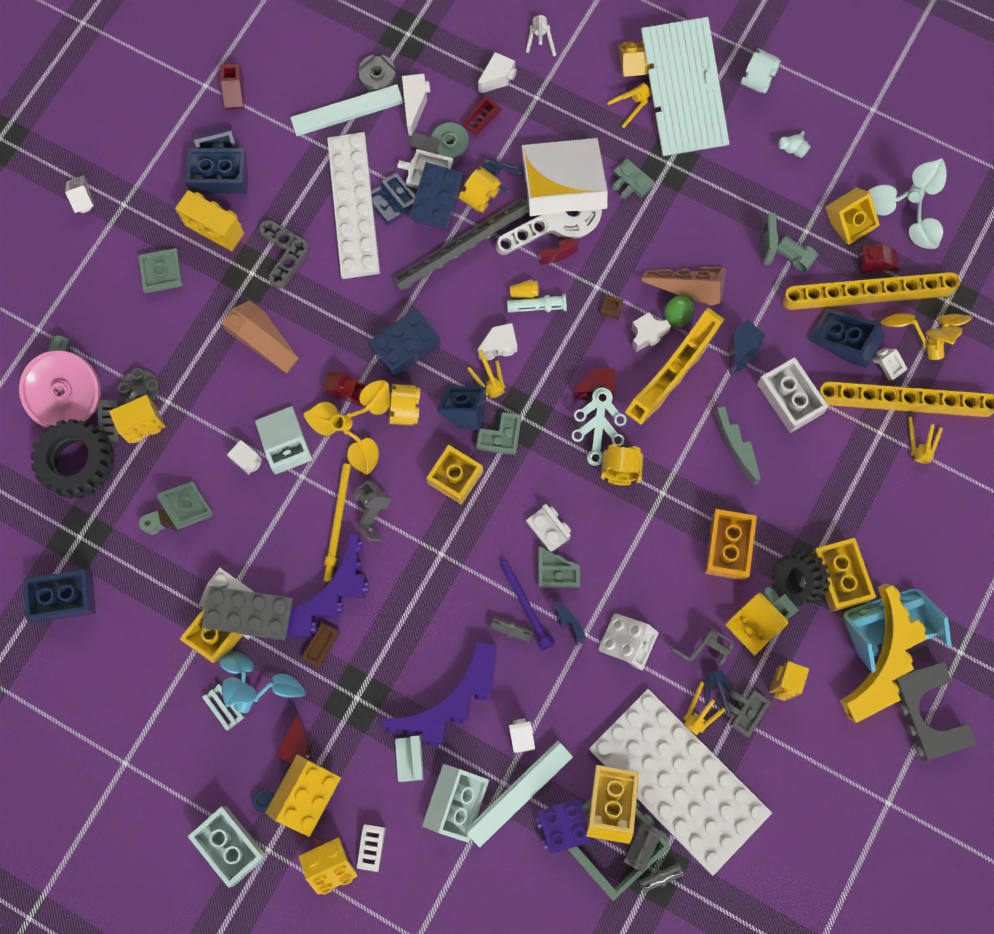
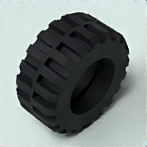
(52, 445)

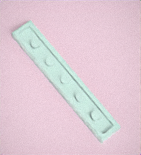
(346, 110)
(518, 794)

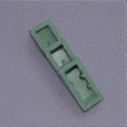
(740, 451)

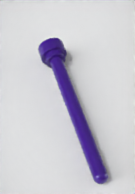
(544, 639)

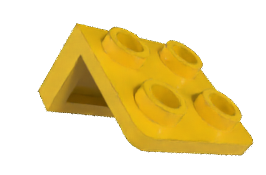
(757, 623)
(327, 867)

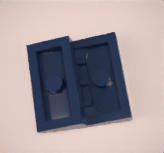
(392, 198)
(566, 620)

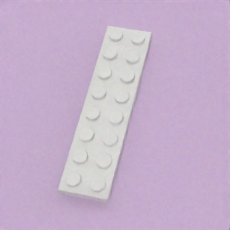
(353, 206)

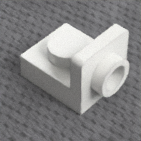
(890, 362)

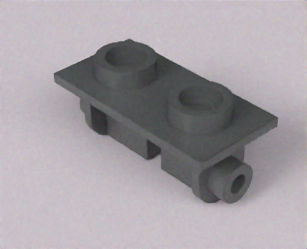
(643, 847)

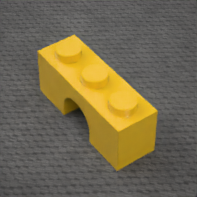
(788, 681)

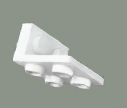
(628, 640)

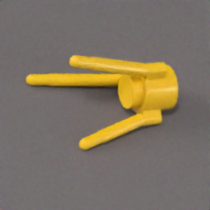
(638, 94)
(494, 387)
(923, 453)
(695, 722)

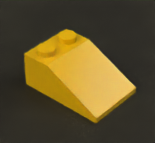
(613, 804)

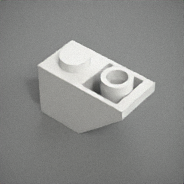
(498, 342)
(521, 736)

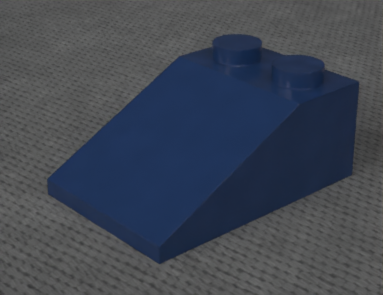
(848, 336)

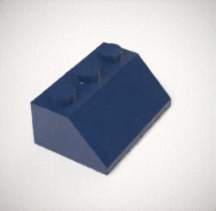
(217, 171)

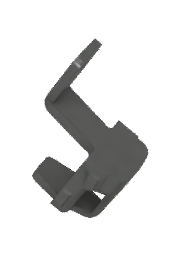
(373, 500)
(710, 639)

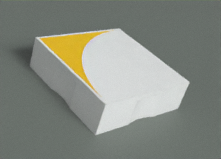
(564, 176)

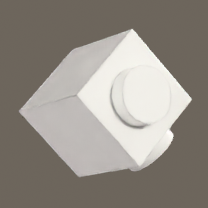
(245, 457)

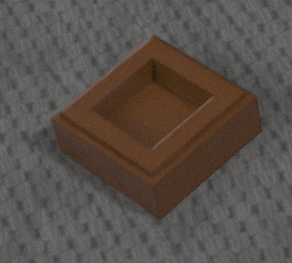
(611, 307)

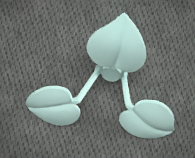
(928, 178)

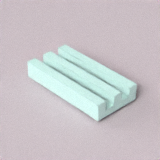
(212, 693)

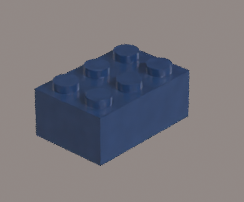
(437, 196)
(404, 342)
(59, 596)

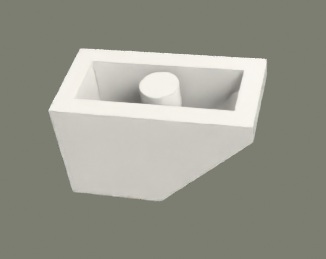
(497, 73)
(79, 194)

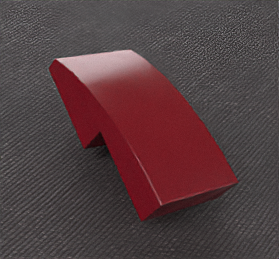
(565, 249)

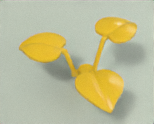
(938, 336)
(326, 420)

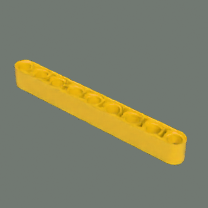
(862, 296)
(916, 395)

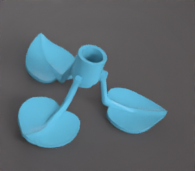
(241, 694)

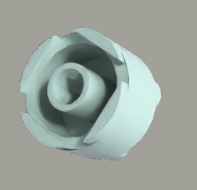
(760, 70)

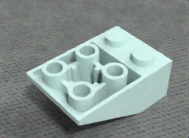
(283, 440)

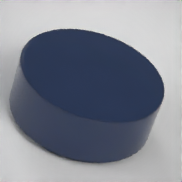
(262, 800)

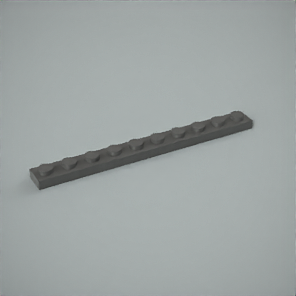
(462, 243)

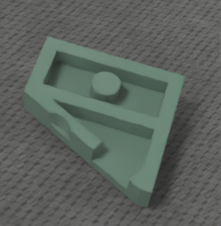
(556, 571)

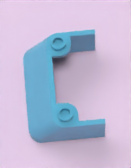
(867, 623)

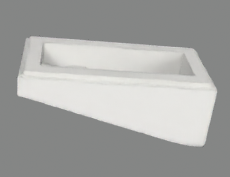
(373, 829)

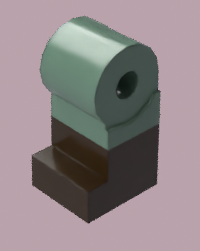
(156, 521)

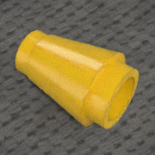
(526, 289)

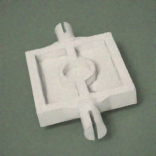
(417, 165)

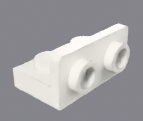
(549, 528)

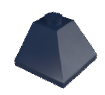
(464, 406)

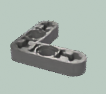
(289, 247)

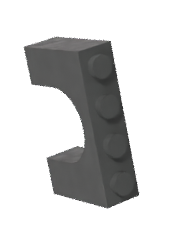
(929, 742)

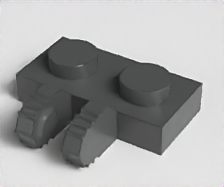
(749, 713)

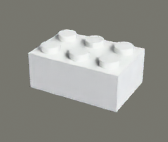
(792, 395)

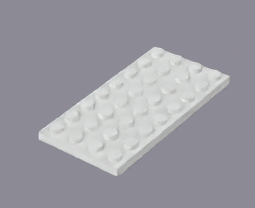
(682, 782)

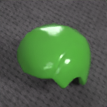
(679, 311)

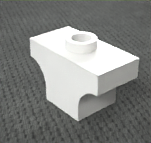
(648, 331)

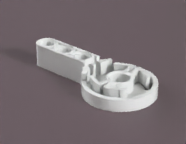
(551, 224)

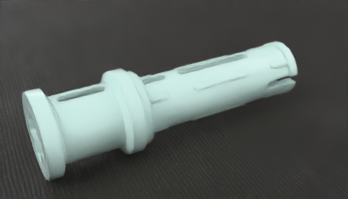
(547, 303)

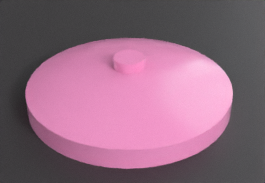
(59, 388)

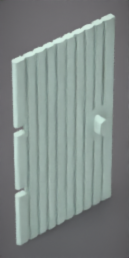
(685, 86)

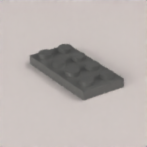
(247, 613)

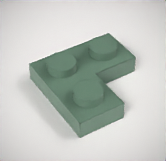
(505, 439)

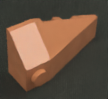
(701, 286)
(258, 332)

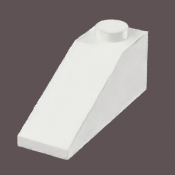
(415, 98)

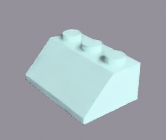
(455, 802)

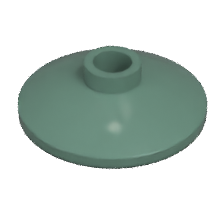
(451, 133)

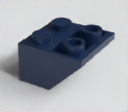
(744, 345)

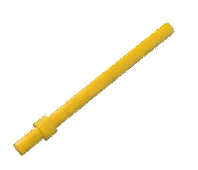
(331, 560)

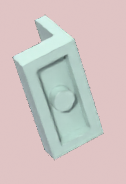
(409, 759)

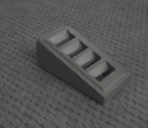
(102, 420)

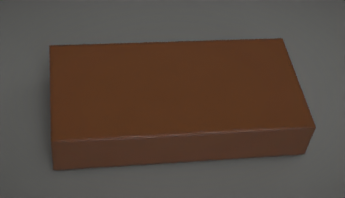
(320, 645)

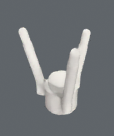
(540, 28)

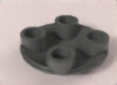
(138, 384)

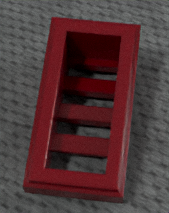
(486, 101)

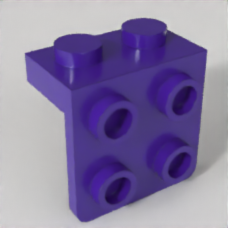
(563, 826)

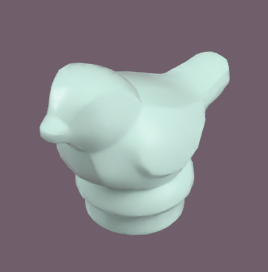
(795, 144)

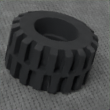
(814, 573)

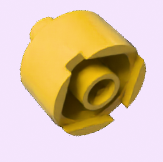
(479, 189)
(403, 404)
(622, 465)

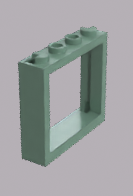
(612, 892)

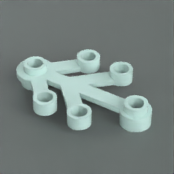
(599, 423)

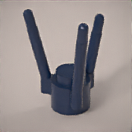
(495, 167)
(718, 681)

